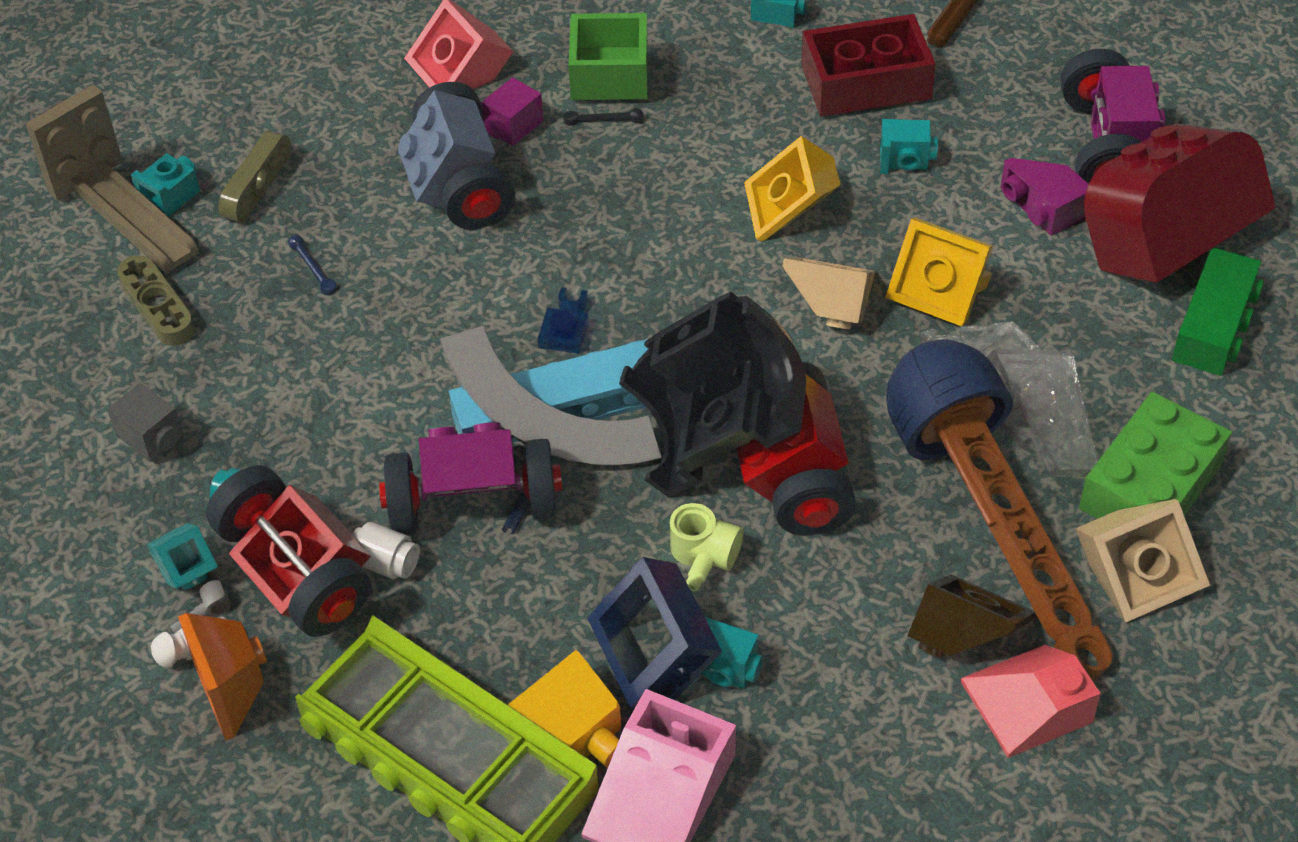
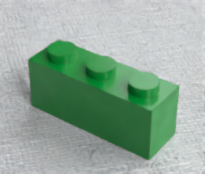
(1218, 312)

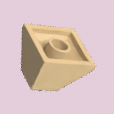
(832, 289)
(1143, 557)

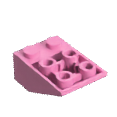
(661, 774)

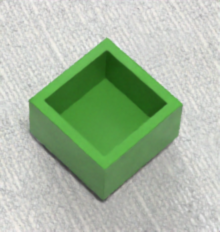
(608, 56)

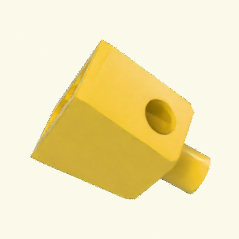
(574, 708)

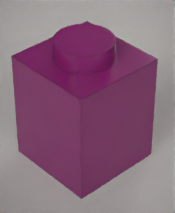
(512, 111)

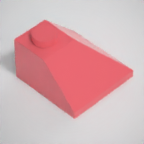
(457, 49)
(1033, 698)

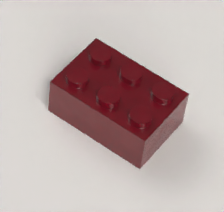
(867, 64)

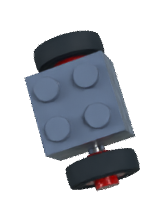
(451, 155)

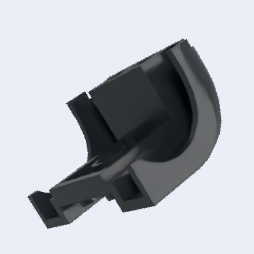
(717, 386)

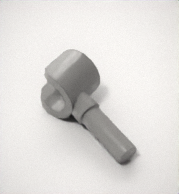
(214, 603)

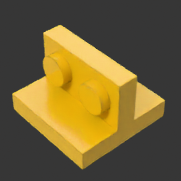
(939, 271)

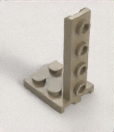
(78, 154)

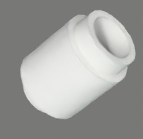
(390, 551)

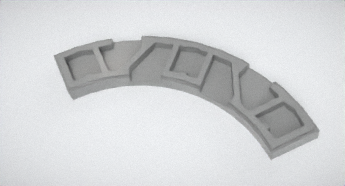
(530, 418)

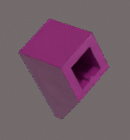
(1046, 192)

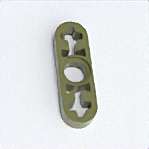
(254, 176)
(155, 286)

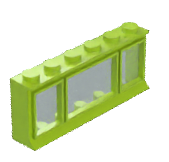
(446, 742)

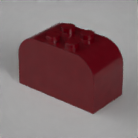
(1174, 199)

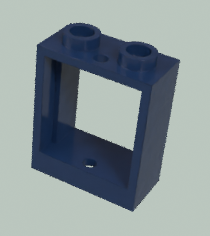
(682, 659)

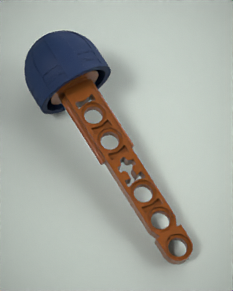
(949, 403)

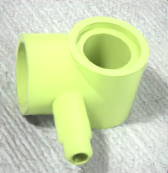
(714, 542)

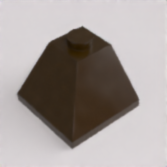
(962, 616)

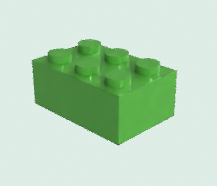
(1155, 459)

